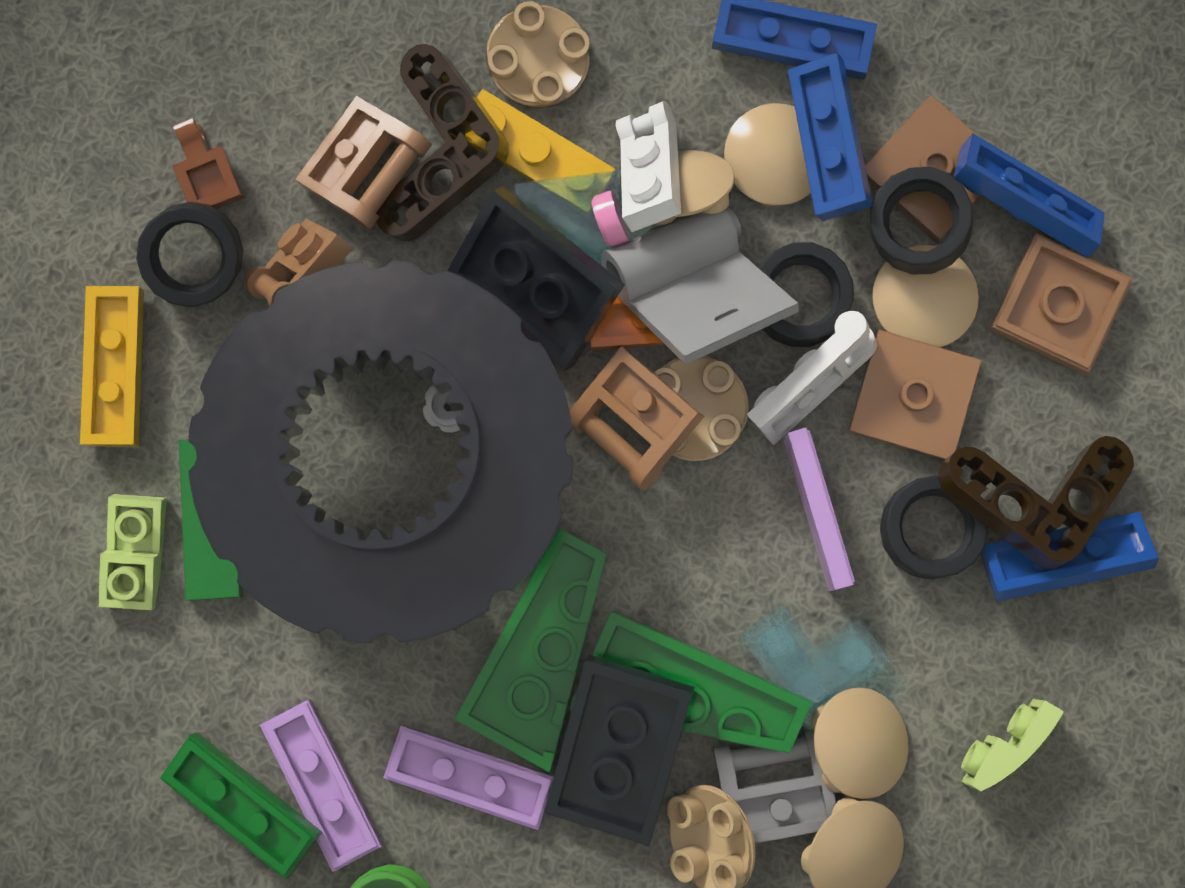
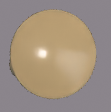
(538, 55)
(768, 156)
(703, 183)
(926, 306)
(716, 394)
(860, 743)
(710, 839)
(855, 847)

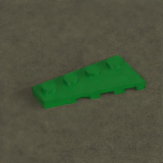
(533, 666)
(725, 699)

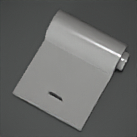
(696, 284)

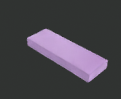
(818, 509)
(469, 777)
(321, 785)

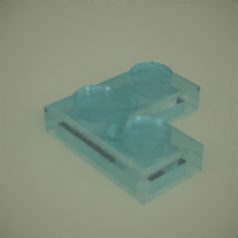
(817, 672)

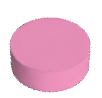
(609, 219)

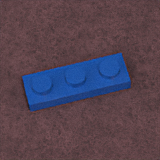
(793, 34)
(829, 137)
(1029, 196)
(1114, 549)

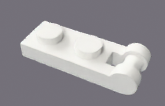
(649, 167)
(814, 377)

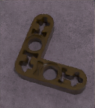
(456, 154)
(1040, 516)

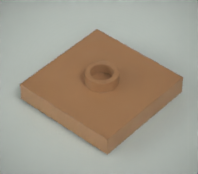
(925, 140)
(1060, 304)
(914, 396)

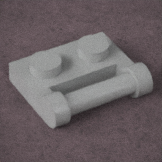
(780, 806)

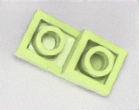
(133, 552)
(996, 759)

